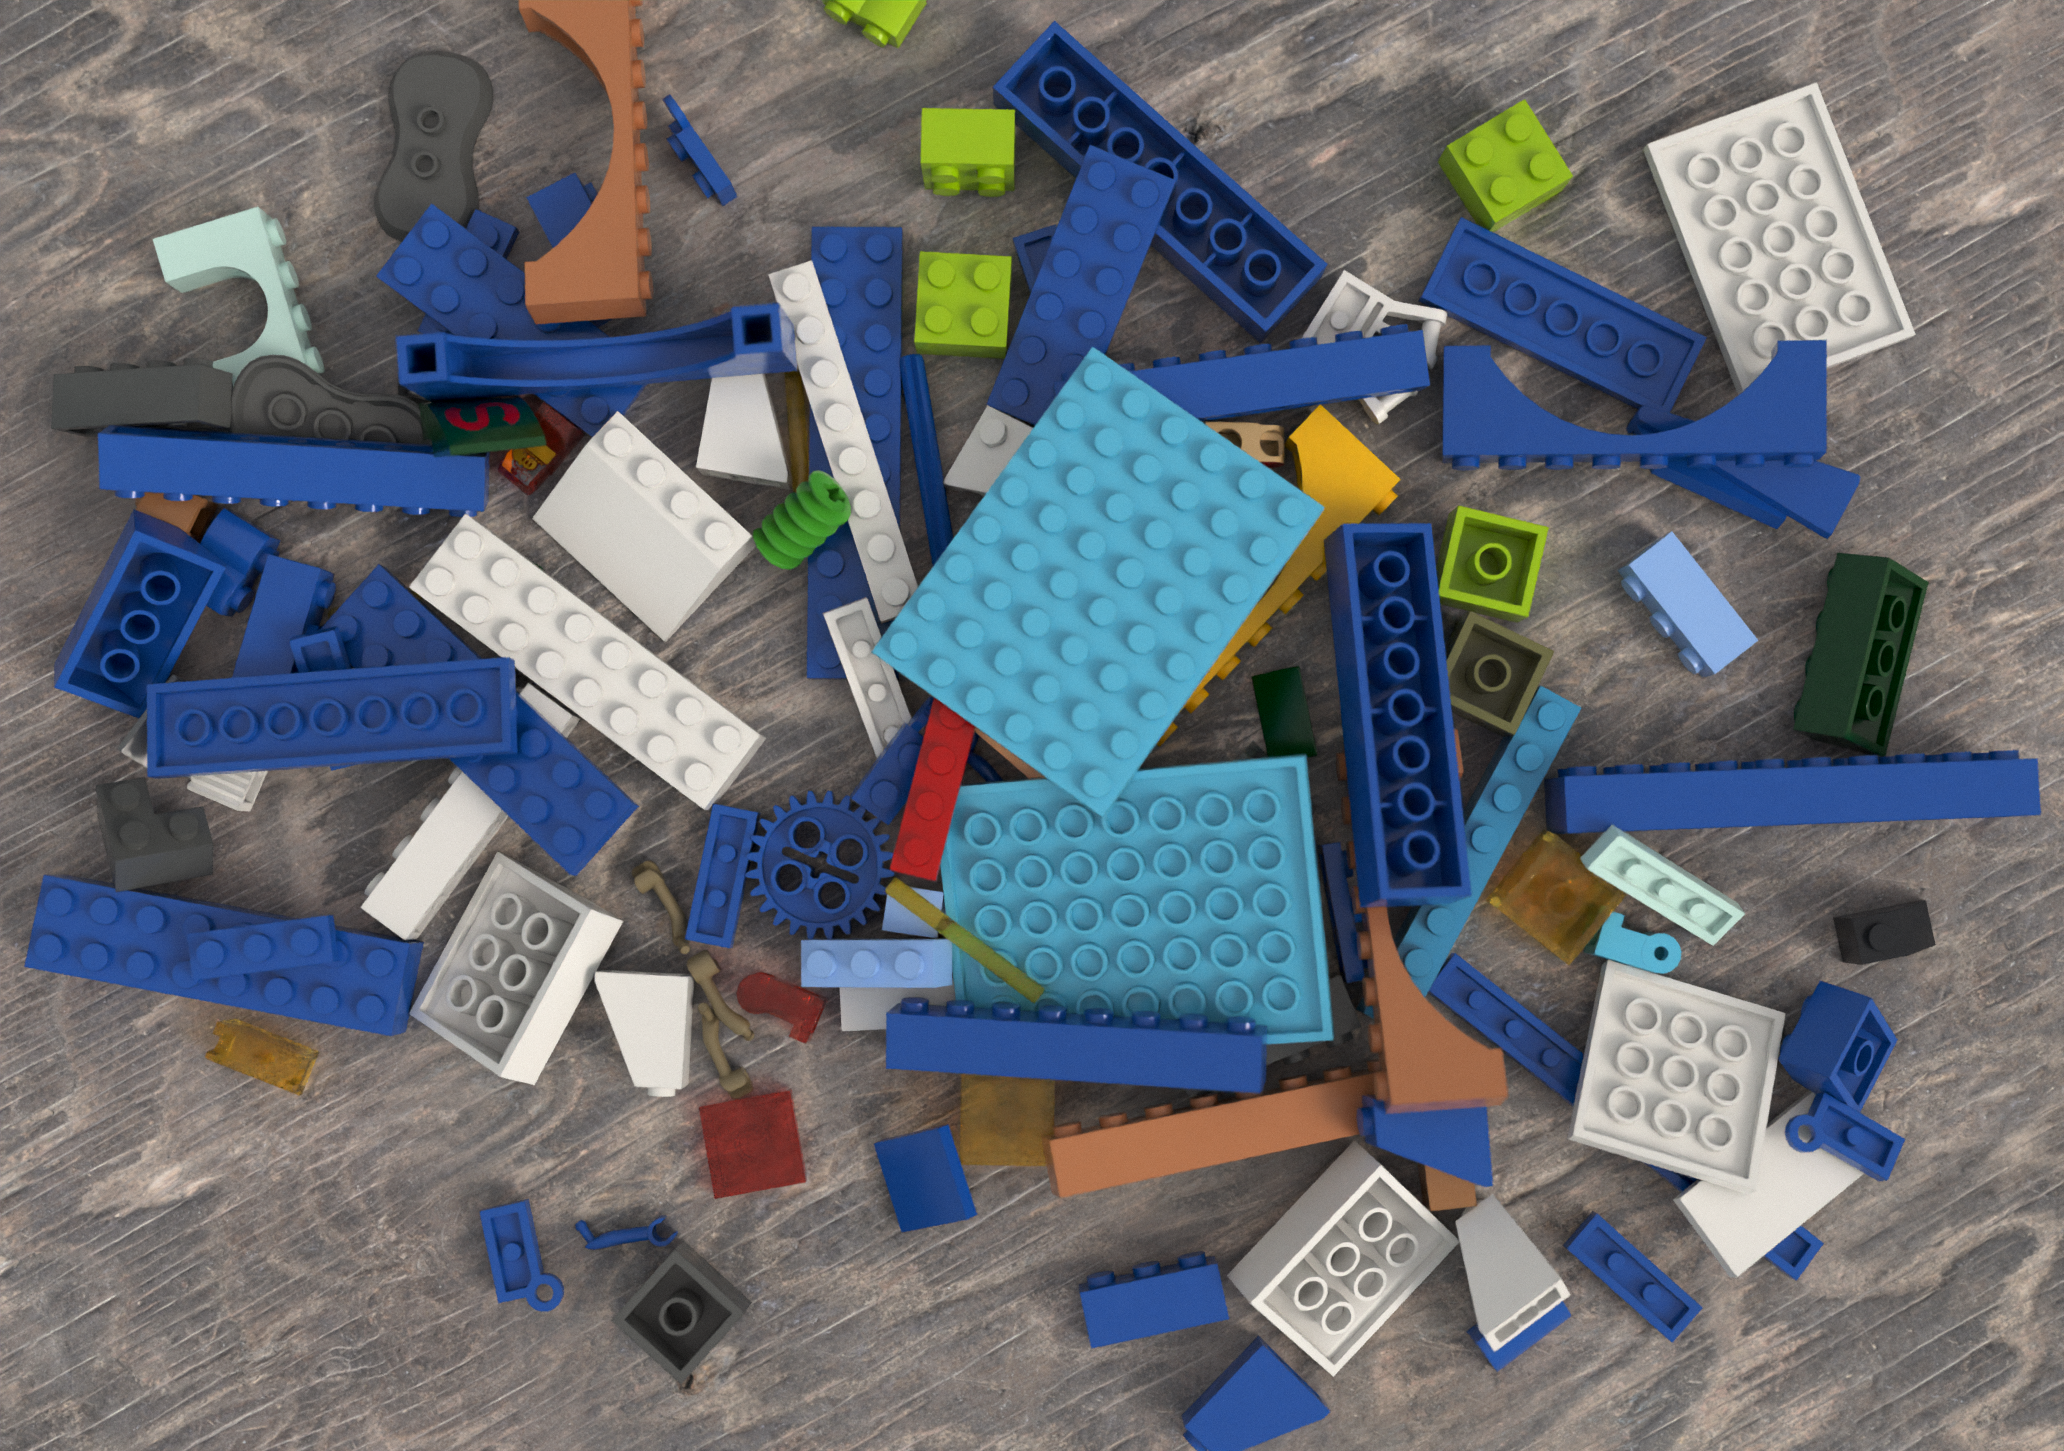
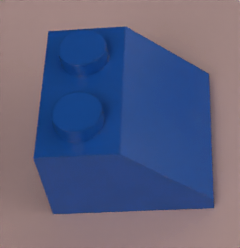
(1838, 1045)

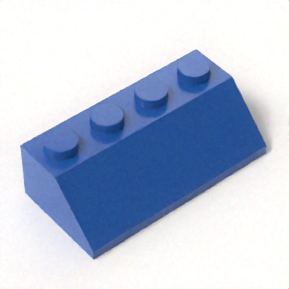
(137, 615)

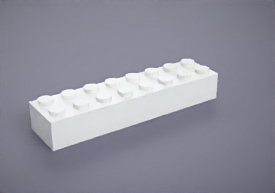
(588, 662)

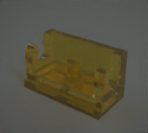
(262, 1055)

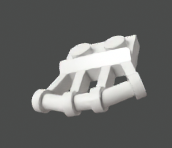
(1362, 308)

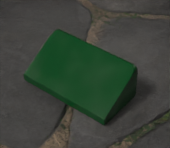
(1284, 713)

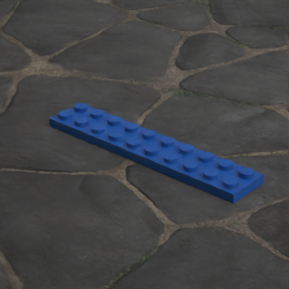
(864, 296)

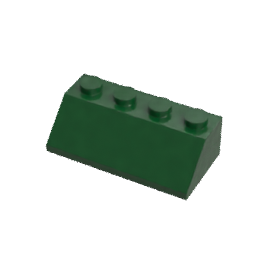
(1860, 653)

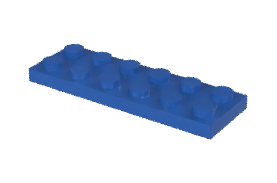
(1082, 279)
(483, 296)
(1561, 318)

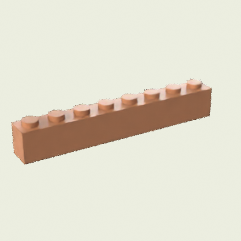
(1206, 1131)

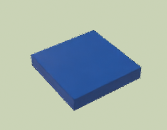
(925, 1178)

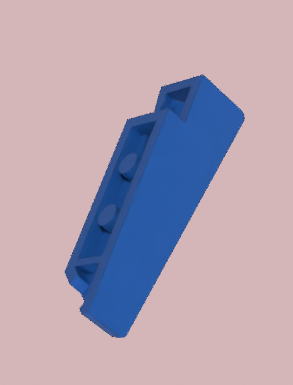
(1769, 493)

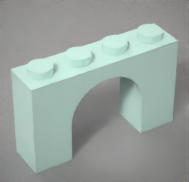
(248, 248)

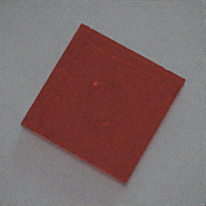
(753, 1144)

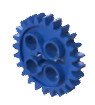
(805, 903)

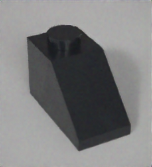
(1884, 933)

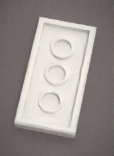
(1788, 1192)

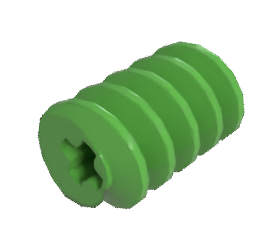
(803, 521)

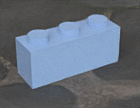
(1686, 606)
(876, 962)

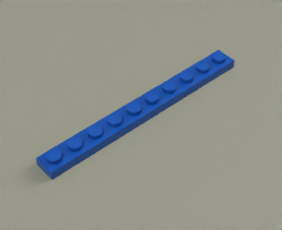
(1559, 1068)

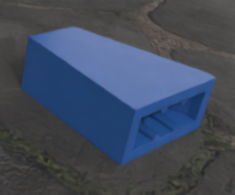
(1442, 1139)
(1252, 1403)

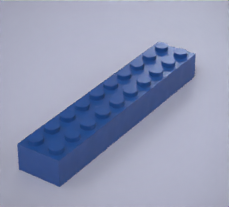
(1803, 793)

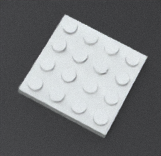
(1677, 1076)

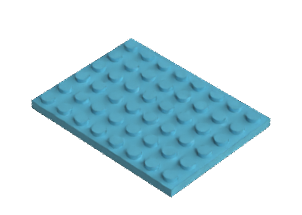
(1098, 581)
(1168, 905)

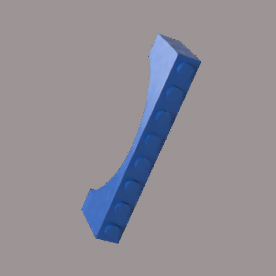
(729, 345)
(1771, 420)

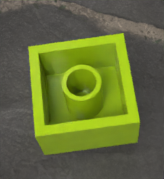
(968, 150)
(1505, 167)
(963, 305)
(1489, 563)

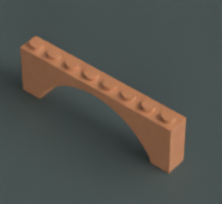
(601, 262)
(1420, 1053)

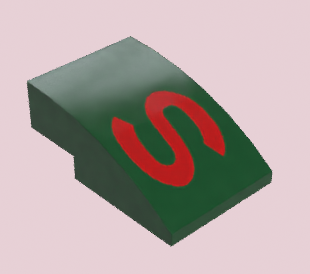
(480, 425)

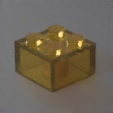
(1555, 897)
(1005, 1119)

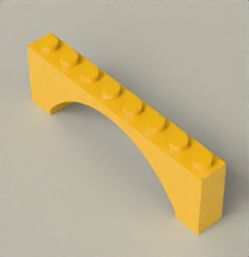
(1349, 484)

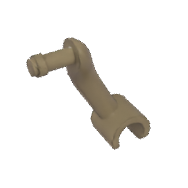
(649, 877)
(702, 969)
(735, 1082)

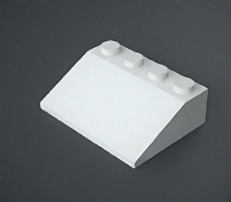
(643, 527)
(515, 969)
(1342, 1258)

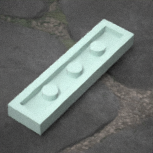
(1662, 885)

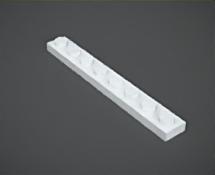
(846, 439)

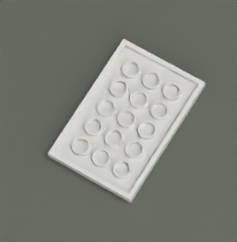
(1778, 234)

